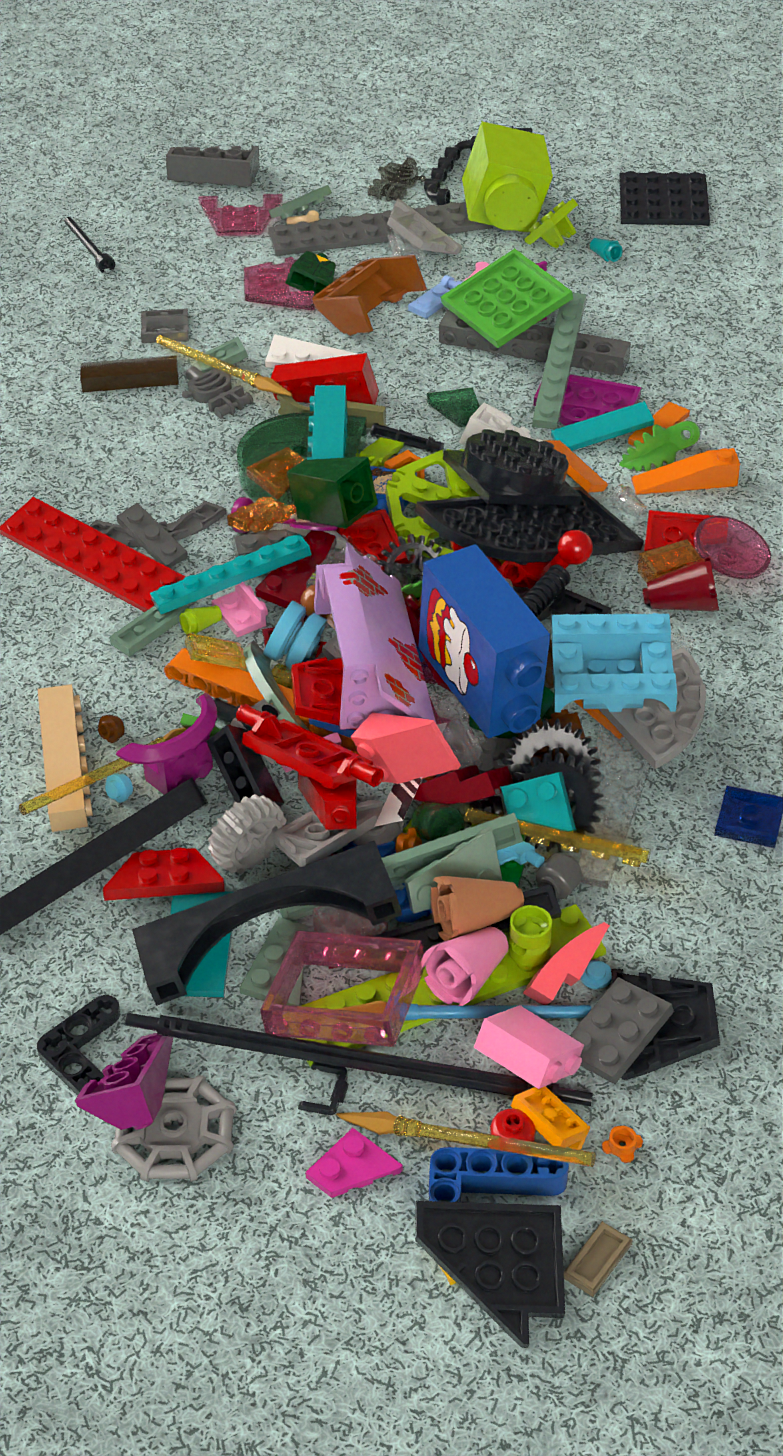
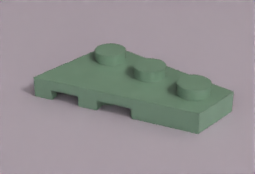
(469, 860)
(269, 959)

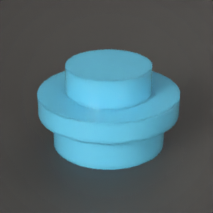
(118, 787)
(596, 975)

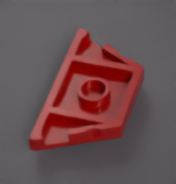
(163, 874)

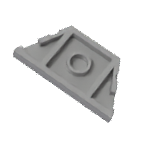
(420, 231)
(309, 842)

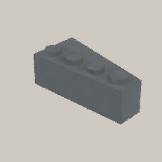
(213, 165)

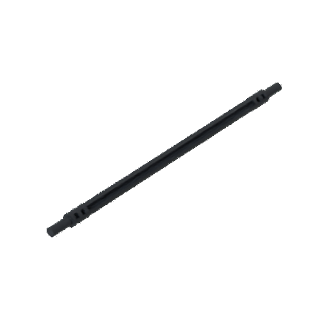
(347, 1057)

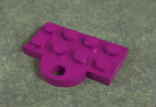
(593, 397)

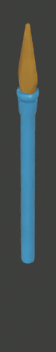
(474, 1011)

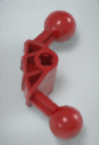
(573, 549)

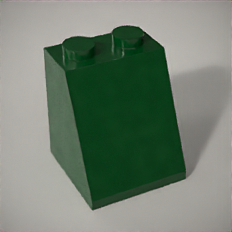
(332, 490)

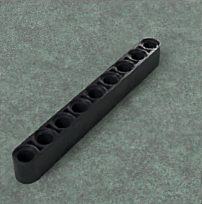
(99, 854)

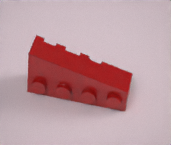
(348, 370)

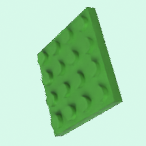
(506, 298)

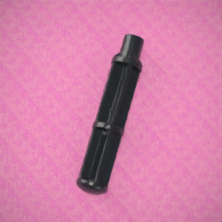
(406, 437)

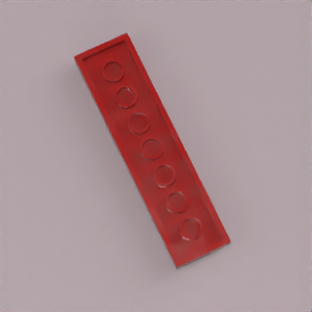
(88, 553)

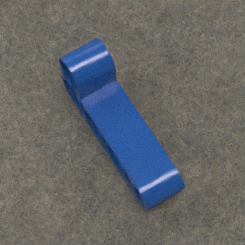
(498, 1176)

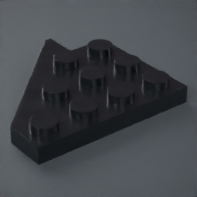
(499, 1256)

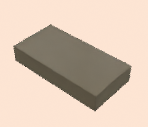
(597, 1259)

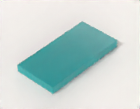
(211, 973)

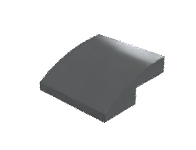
(164, 321)

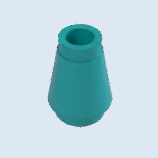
(607, 249)

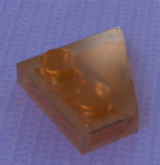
(272, 471)

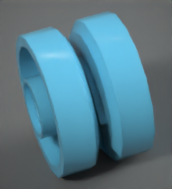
(293, 635)

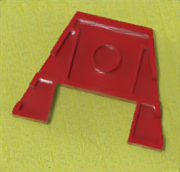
(318, 689)

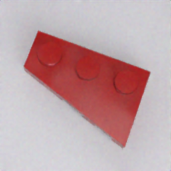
(670, 527)
(372, 534)

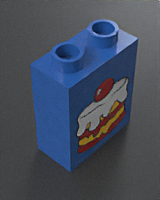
(483, 641)

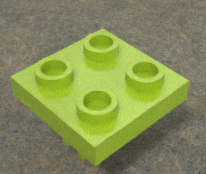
(554, 225)

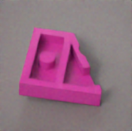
(351, 1164)

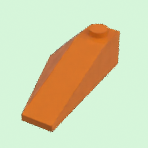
(701, 471)

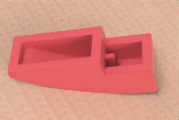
(565, 965)

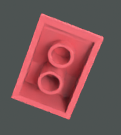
(404, 747)

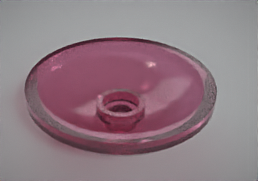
(733, 547)

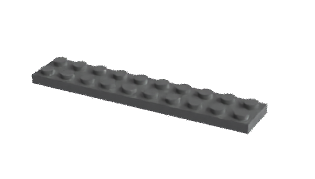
(362, 229)

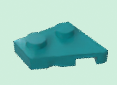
(540, 802)

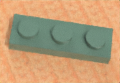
(300, 203)
(145, 629)

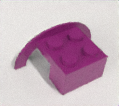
(179, 758)

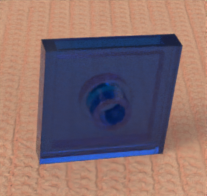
(750, 817)

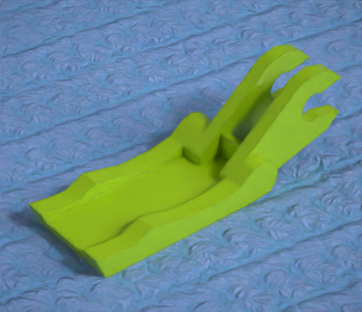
(381, 450)

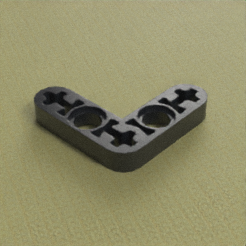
(68, 1052)

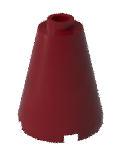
(684, 589)

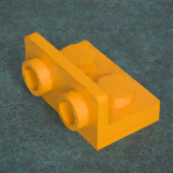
(552, 1117)

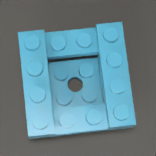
(600, 660)

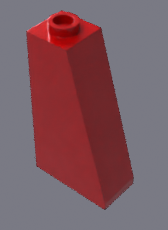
(333, 807)

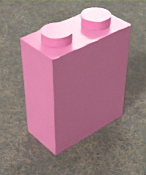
(529, 1046)

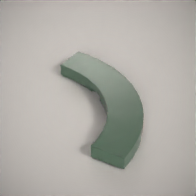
(260, 671)

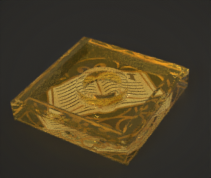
(215, 651)

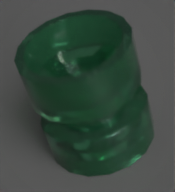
(436, 820)

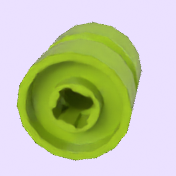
(530, 935)

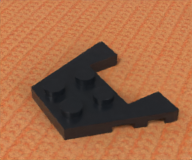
(686, 1032)

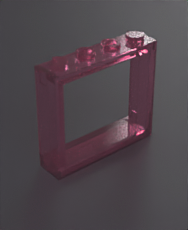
(344, 952)

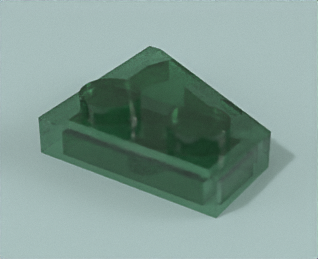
(455, 404)

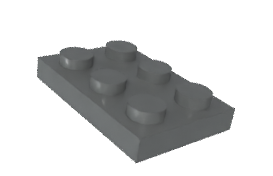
(619, 1029)

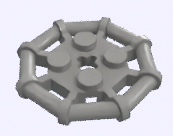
(184, 1141)

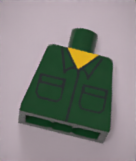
(311, 272)

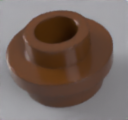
(111, 728)

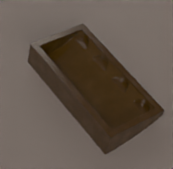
(129, 373)

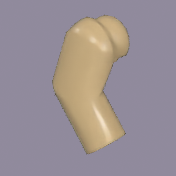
(311, 216)

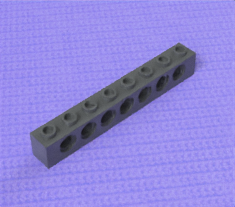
(591, 351)

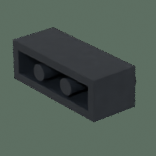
(241, 766)

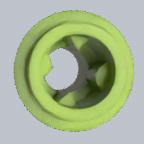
(199, 618)

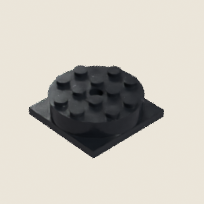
(513, 469)

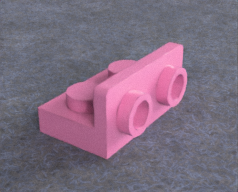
(242, 610)

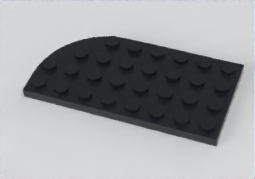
(526, 531)

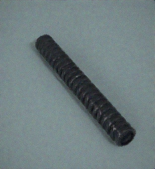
(546, 589)

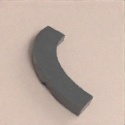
(185, 526)

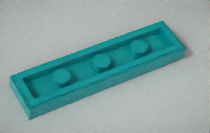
(604, 426)

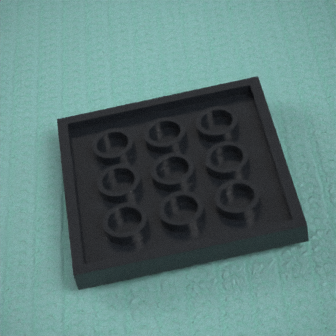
(663, 198)

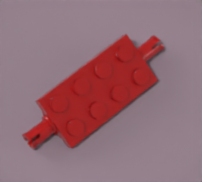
(305, 751)

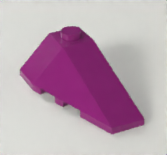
(132, 1087)

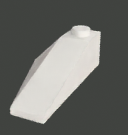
(493, 419)

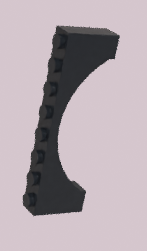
(178, 943)

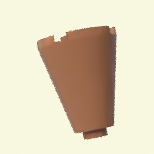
(472, 904)

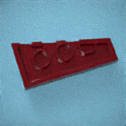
(289, 581)

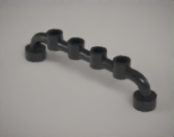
(439, 174)

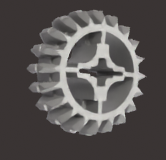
(246, 833)

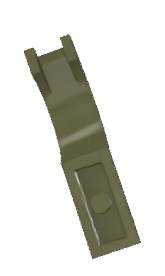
(373, 413)

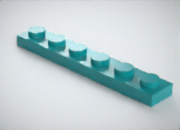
(230, 573)

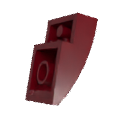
(464, 785)

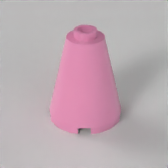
(464, 964)

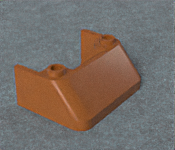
(364, 288)

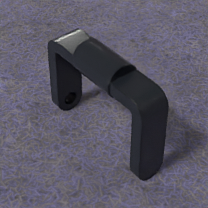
(338, 1094)

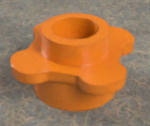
(407, 840)
(626, 1135)

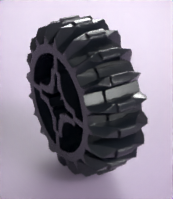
(415, 558)

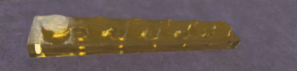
(570, 840)

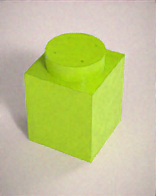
(506, 177)

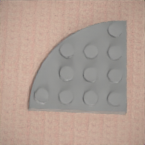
(656, 730)

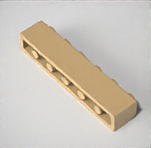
(63, 756)

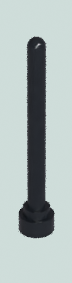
(102, 260)

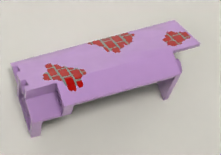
(374, 640)

